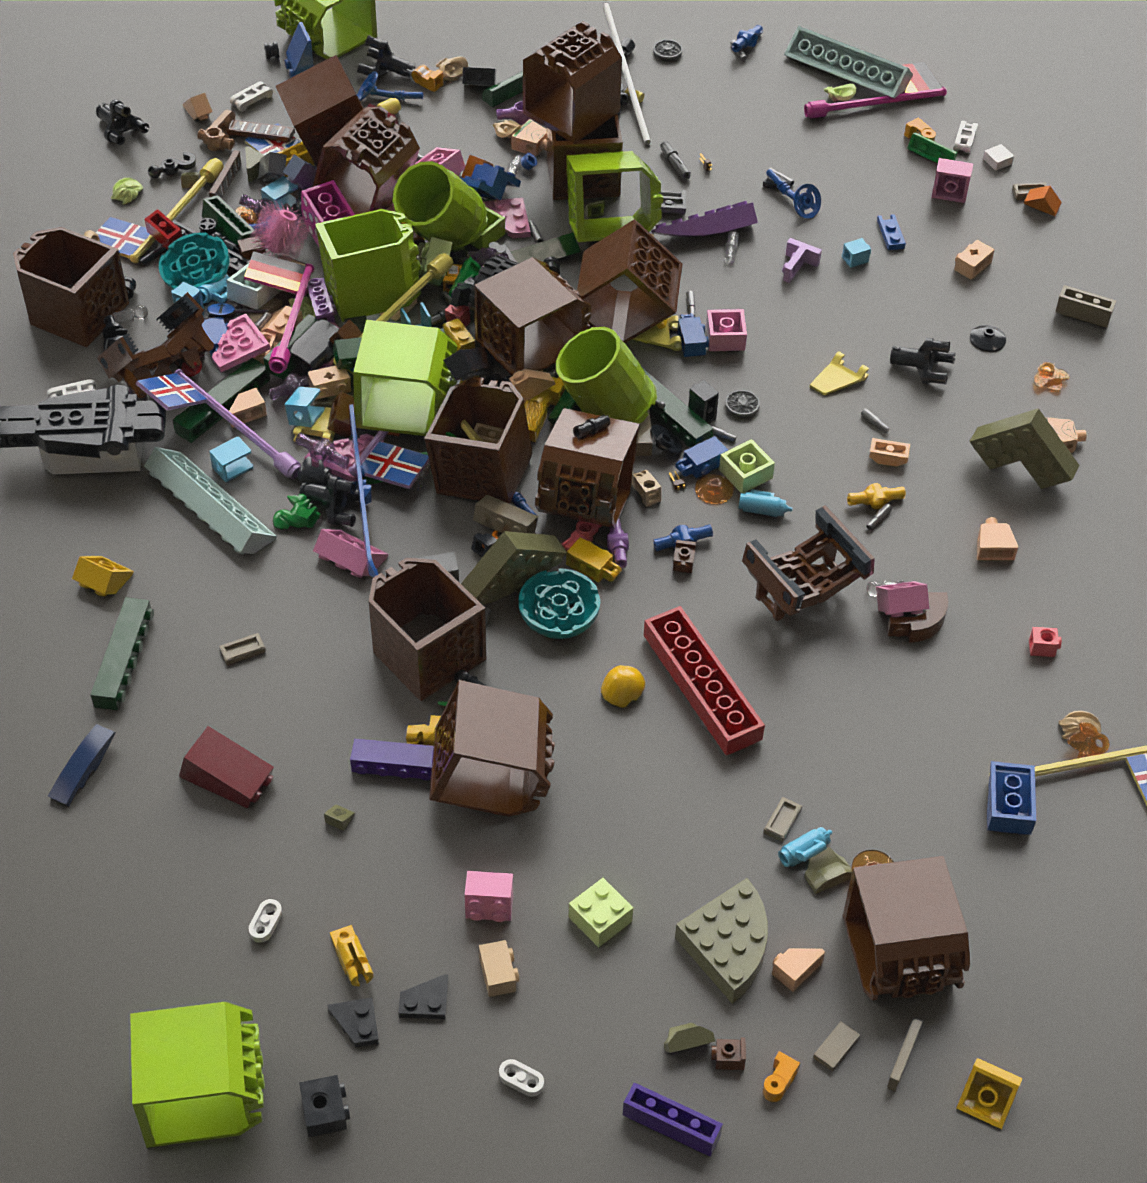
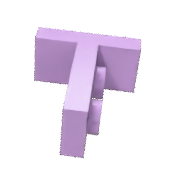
(799, 253)

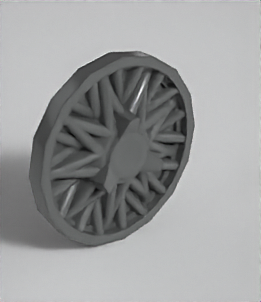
(667, 49)
(742, 403)

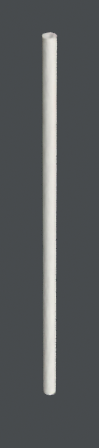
(627, 76)

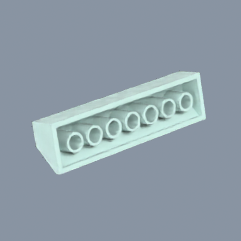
(848, 62)
(208, 501)

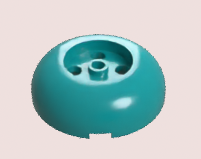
(184, 261)
(547, 603)

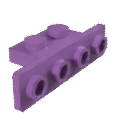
(321, 301)

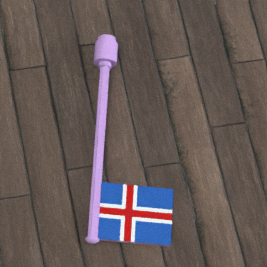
(179, 391)
(391, 462)

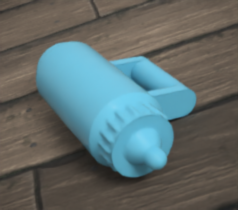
(213, 290)
(763, 503)
(805, 847)

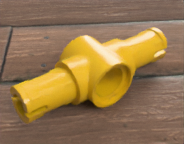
(876, 496)

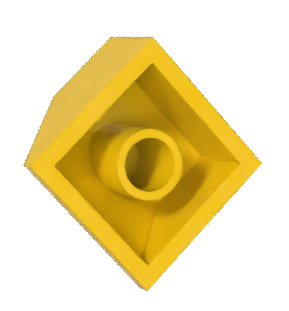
(101, 574)
(989, 1093)

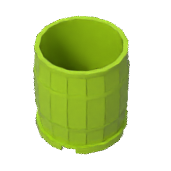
(440, 204)
(605, 376)

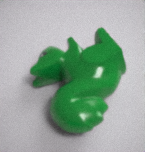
(300, 515)

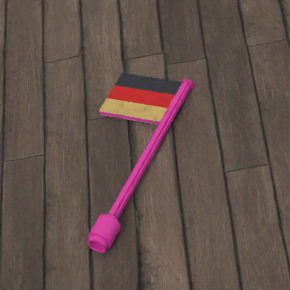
(921, 85)
(286, 277)

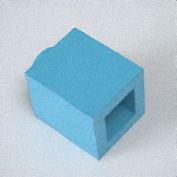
(856, 252)

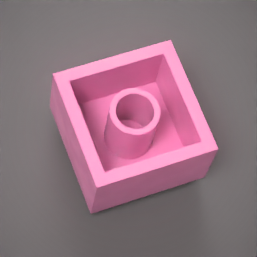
(952, 180)
(726, 330)
(902, 597)
(488, 896)

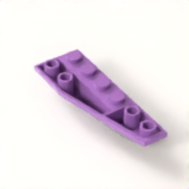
(712, 222)

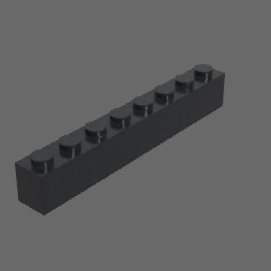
(470, 364)

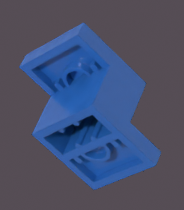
(491, 181)

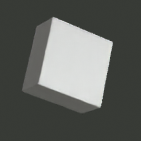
(998, 157)

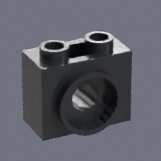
(333, 1115)

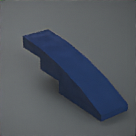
(80, 765)

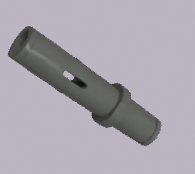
(672, 156)

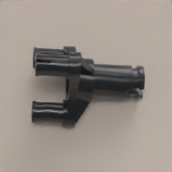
(386, 60)
(119, 121)
(924, 359)
(334, 498)

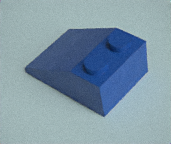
(299, 52)
(1011, 798)

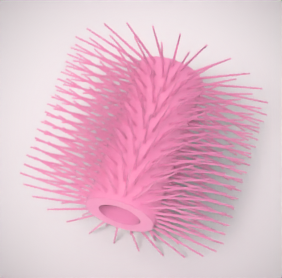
(281, 231)

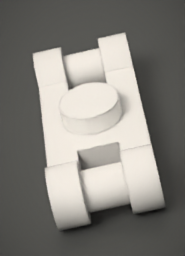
(250, 95)
(965, 137)
(82, 386)

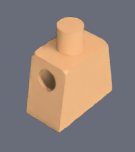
(996, 541)

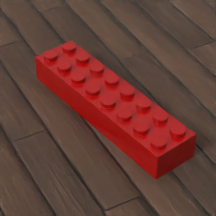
(703, 680)

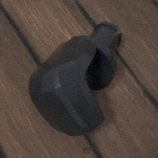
(112, 331)
(314, 475)

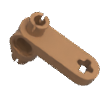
(215, 135)

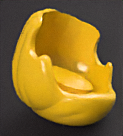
(622, 685)

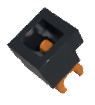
(483, 543)

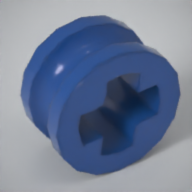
(528, 161)

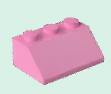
(449, 158)
(346, 551)

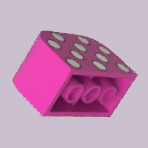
(322, 205)

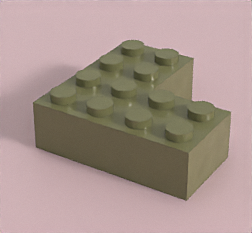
(1029, 440)

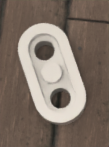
(265, 922)
(523, 1077)

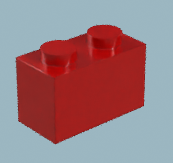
(162, 228)

